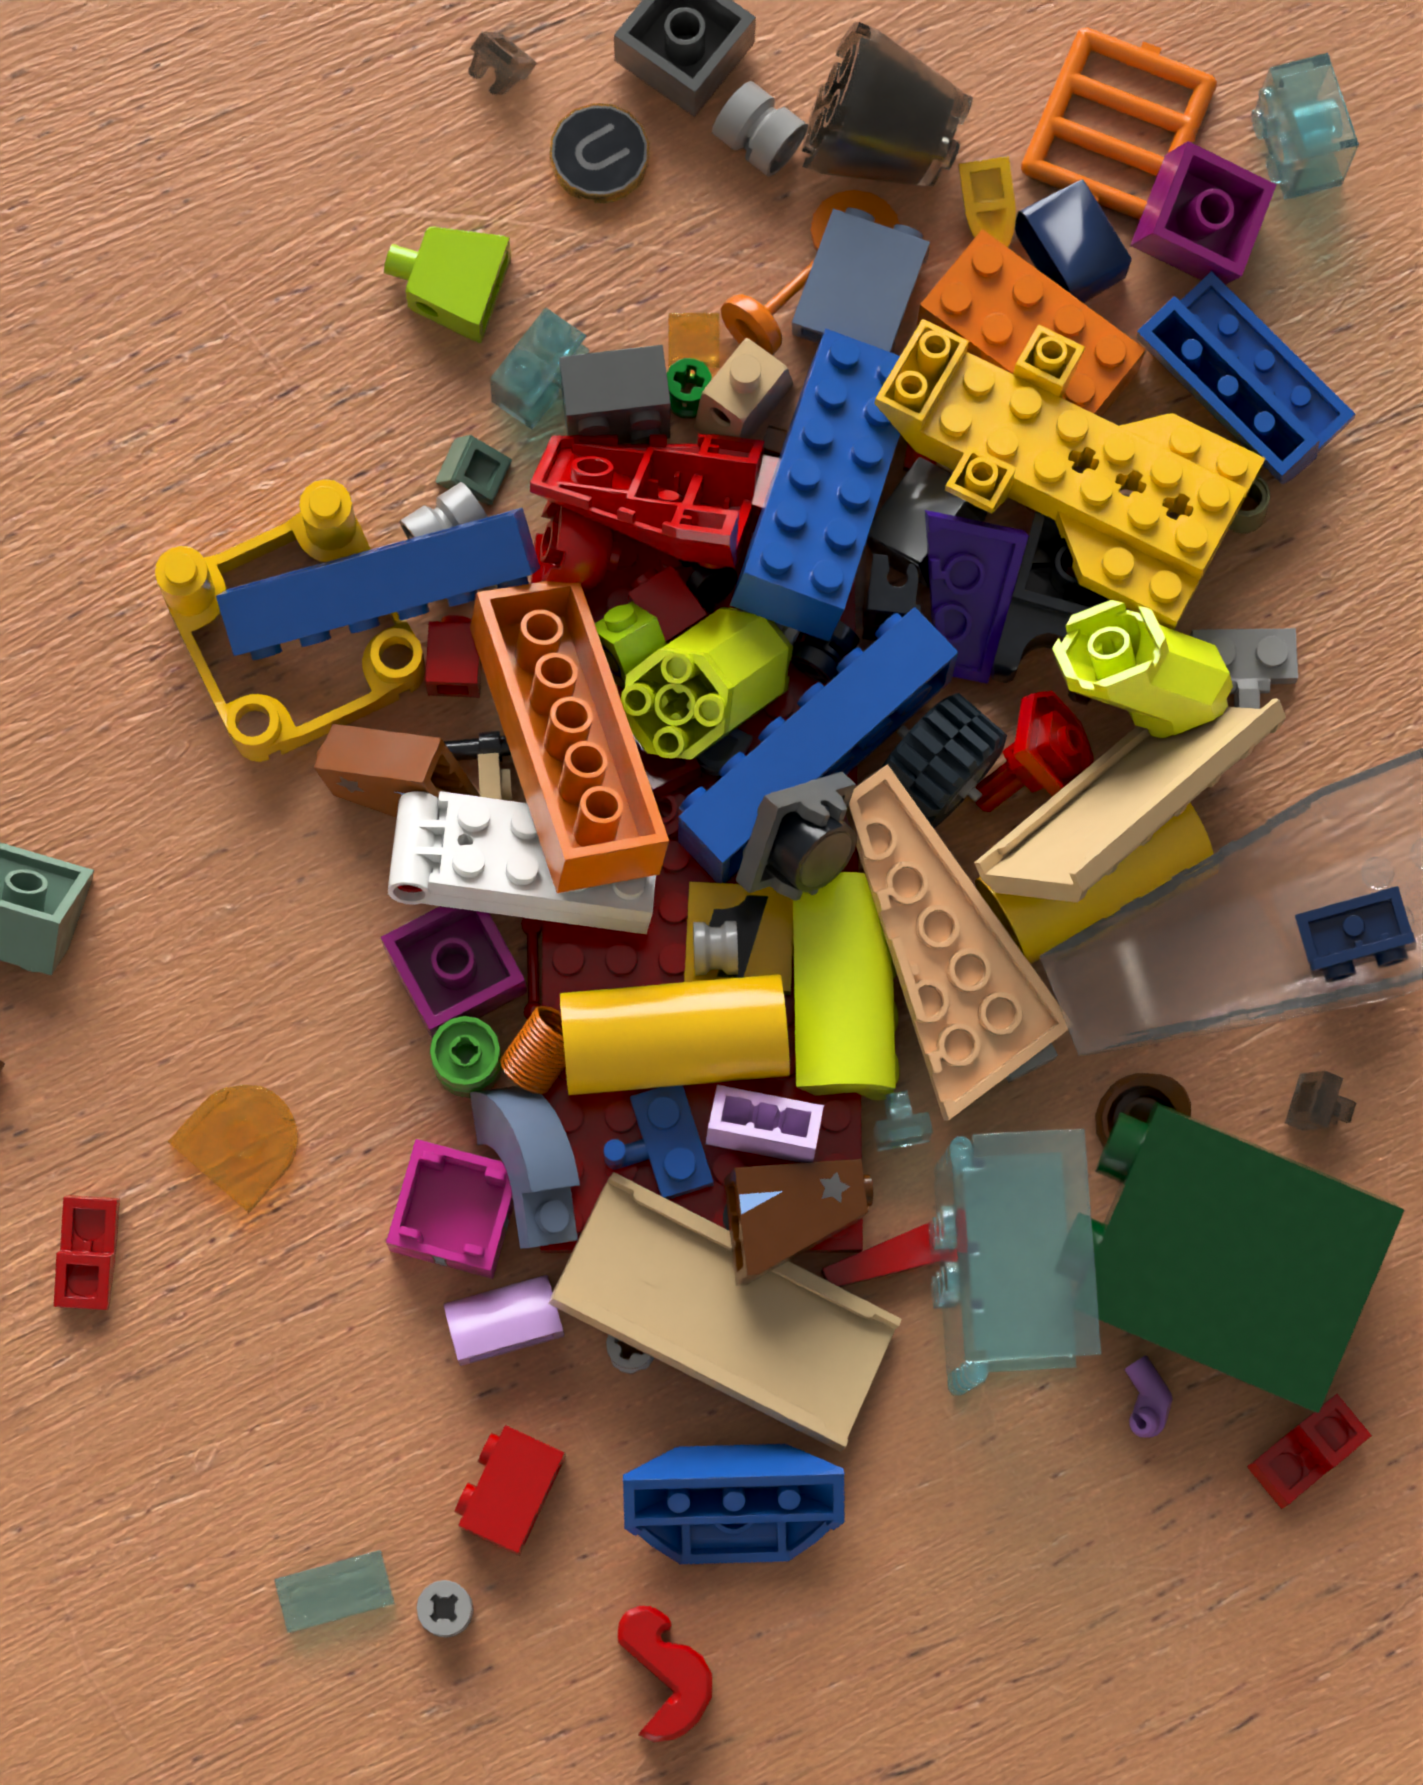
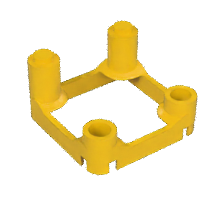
(325, 532)

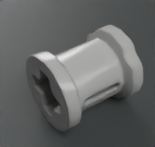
(631, 1366)

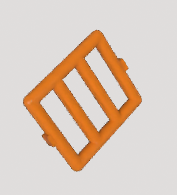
(1072, 82)

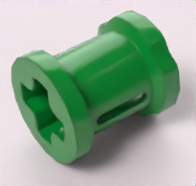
(678, 377)

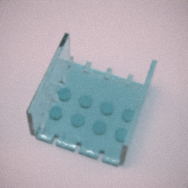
(1014, 1254)

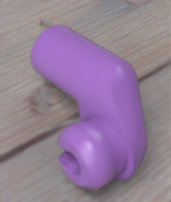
(1152, 1401)

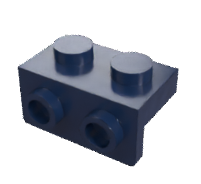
(1355, 934)

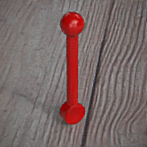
(532, 928)

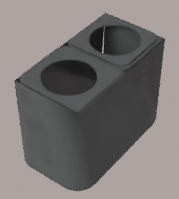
(901, 520)

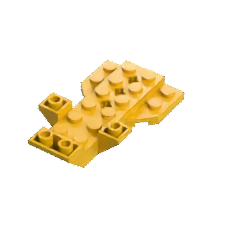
(1023, 439)

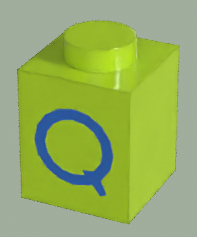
(628, 638)

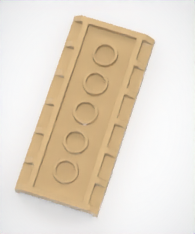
(1120, 805)
(672, 1292)

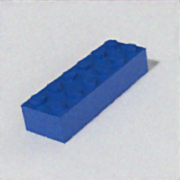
(822, 491)
(826, 736)

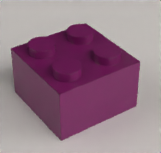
(1203, 214)
(453, 965)

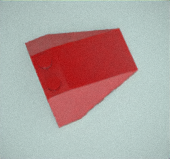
(669, 496)

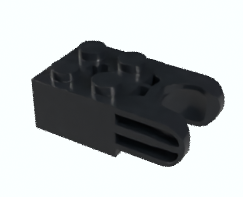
(1041, 601)

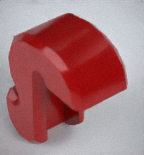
(674, 1665)

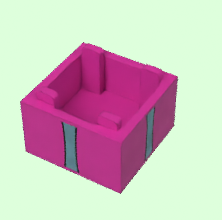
(452, 1209)

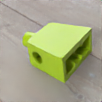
(453, 277)

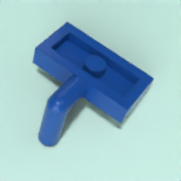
(667, 1142)

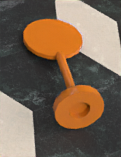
(750, 319)

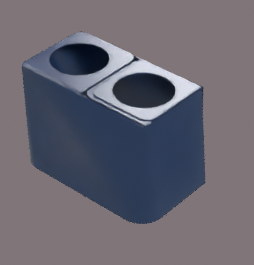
(1073, 242)

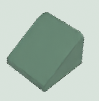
(476, 466)

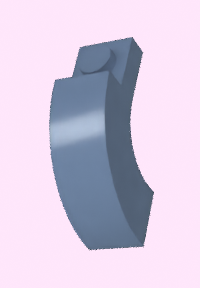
(536, 1158)

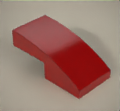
(86, 1252)
(1309, 1451)

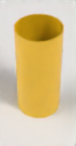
(1044, 923)
(675, 1034)

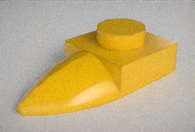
(989, 197)

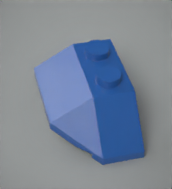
(733, 1502)

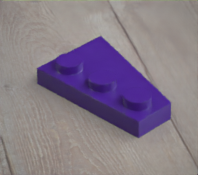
(972, 586)

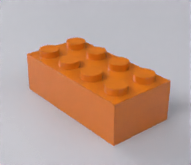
(1001, 299)

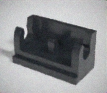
(886, 600)

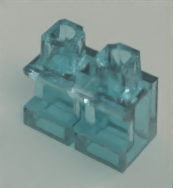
(530, 374)

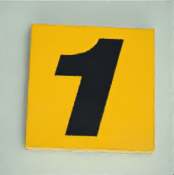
(762, 923)

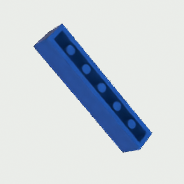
(378, 583)

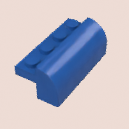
(1246, 377)

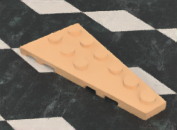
(961, 973)

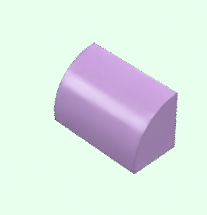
(764, 1124)
(503, 1320)

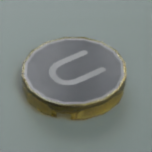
(599, 153)

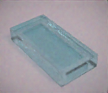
(334, 1591)

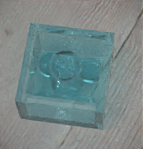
(1304, 127)

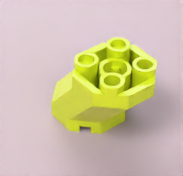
(1143, 667)
(706, 683)

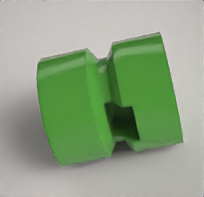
(466, 1056)

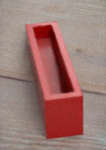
(884, 1259)

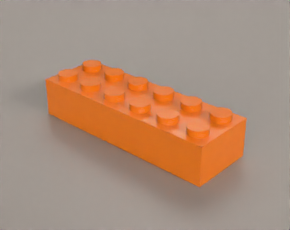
(568, 735)

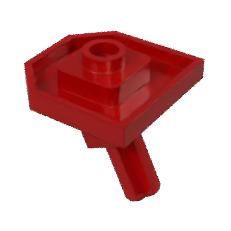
(1046, 752)

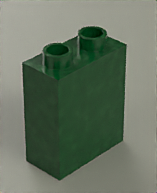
(1235, 1253)

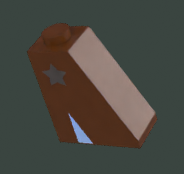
(790, 1209)

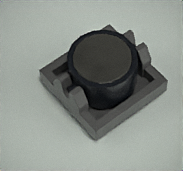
(800, 838)

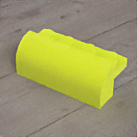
(843, 992)

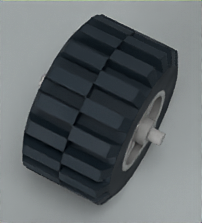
(946, 756)

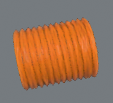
(537, 1052)

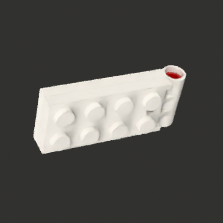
(491, 861)

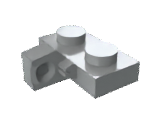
(1255, 659)

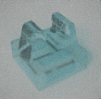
(901, 1126)

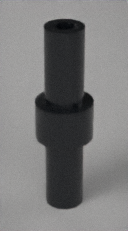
(486, 743)

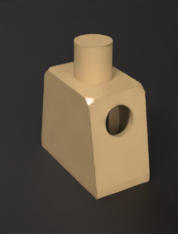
(744, 390)

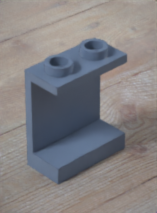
(860, 280)

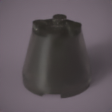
(883, 114)

